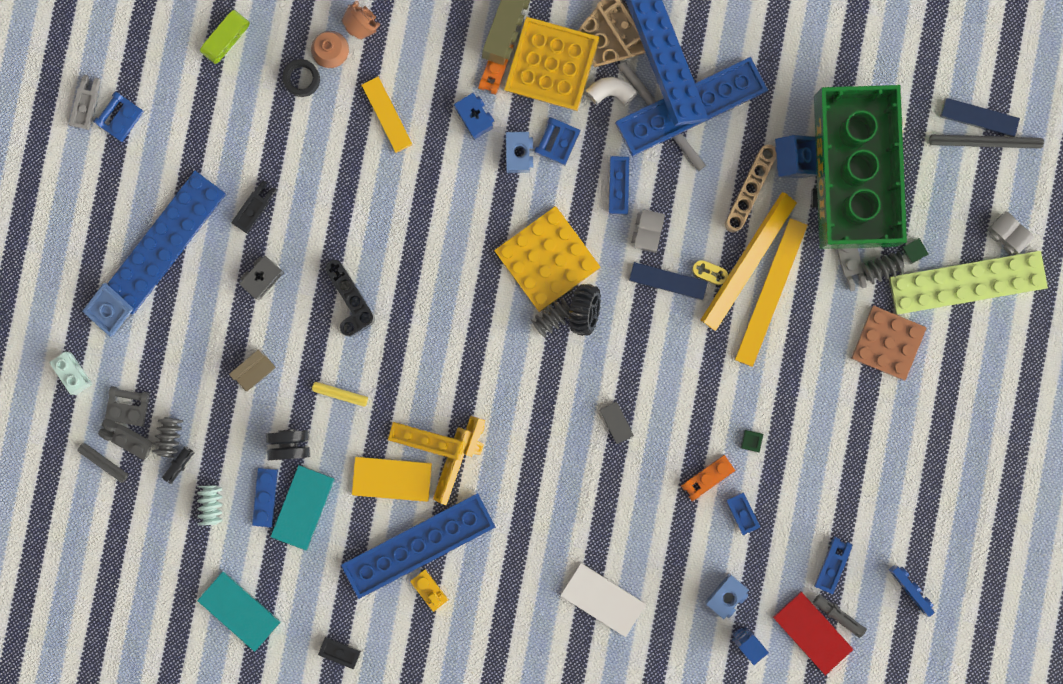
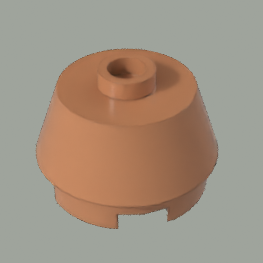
(359, 21)
(329, 49)

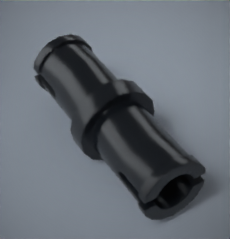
(178, 465)

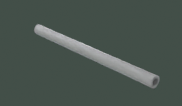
(649, 99)

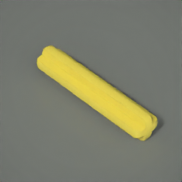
(340, 394)

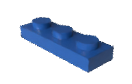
(619, 185)
(265, 497)
(912, 590)

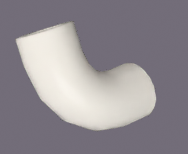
(611, 87)

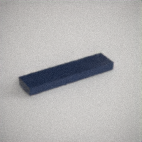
(980, 117)
(668, 281)

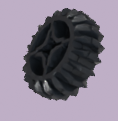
(584, 309)

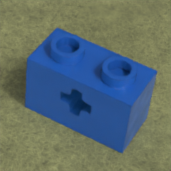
(475, 126)

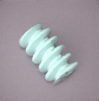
(210, 505)

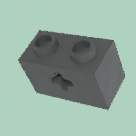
(271, 276)

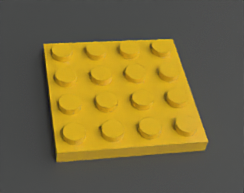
(551, 63)
(547, 259)

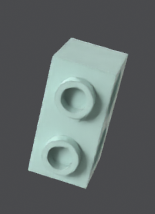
(70, 373)

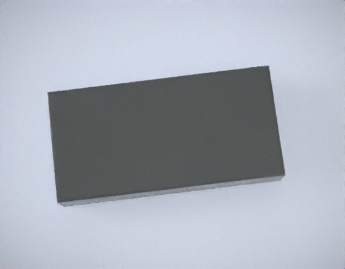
(616, 422)

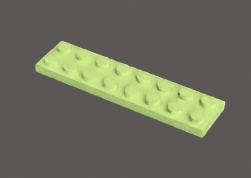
(968, 282)

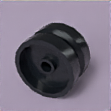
(288, 444)

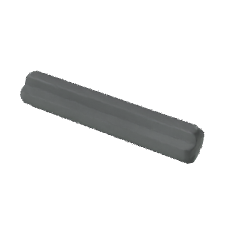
(103, 462)

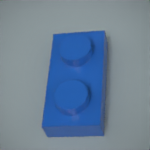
(743, 513)

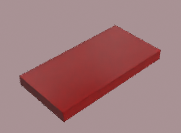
(813, 633)

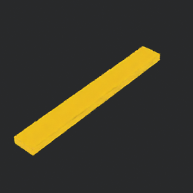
(748, 261)
(771, 292)

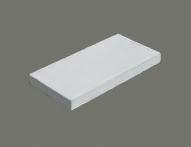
(603, 599)

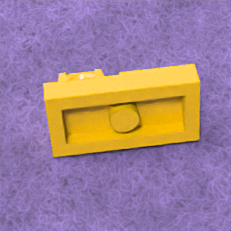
(476, 426)
(429, 590)

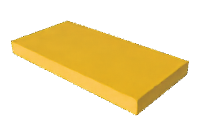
(391, 479)

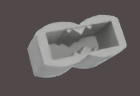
(649, 230)
(1010, 233)

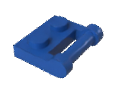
(124, 119)
(563, 144)

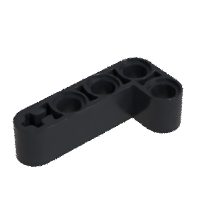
(347, 295)

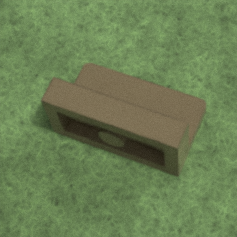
(252, 370)

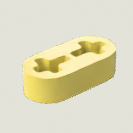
(711, 268)

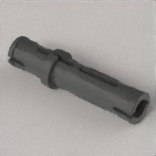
(833, 611)

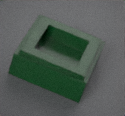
(915, 251)
(752, 441)

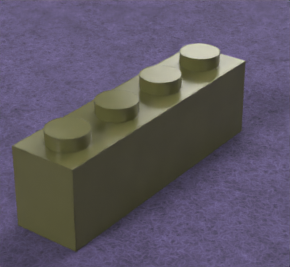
(504, 31)

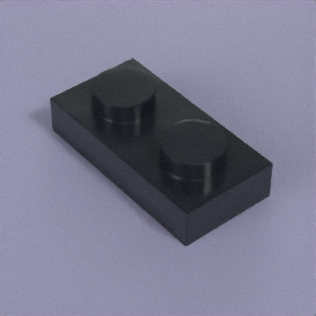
(339, 652)

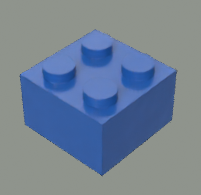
(796, 156)

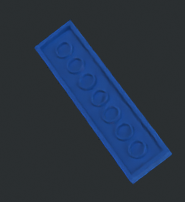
(667, 61)
(718, 93)
(166, 240)
(418, 546)

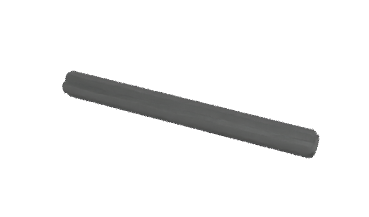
(986, 141)

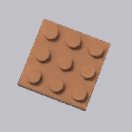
(888, 343)

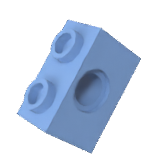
(514, 141)
(728, 585)

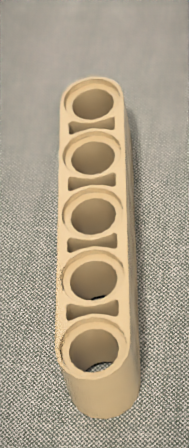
(757, 182)

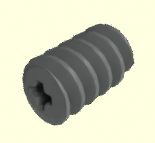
(883, 267)
(552, 318)
(167, 437)

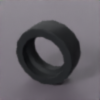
(287, 74)

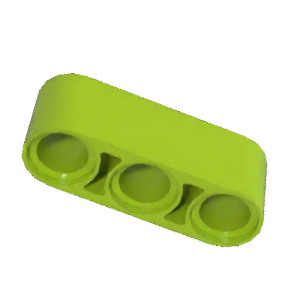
(224, 36)

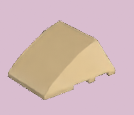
(615, 30)

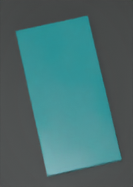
(302, 507)
(239, 611)

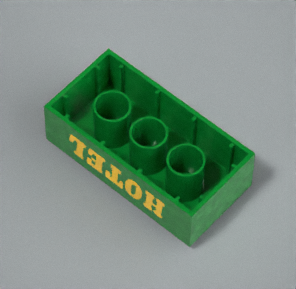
(860, 167)

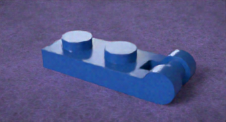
(833, 566)

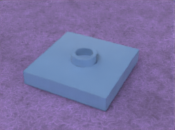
(107, 309)

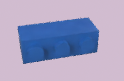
(749, 645)

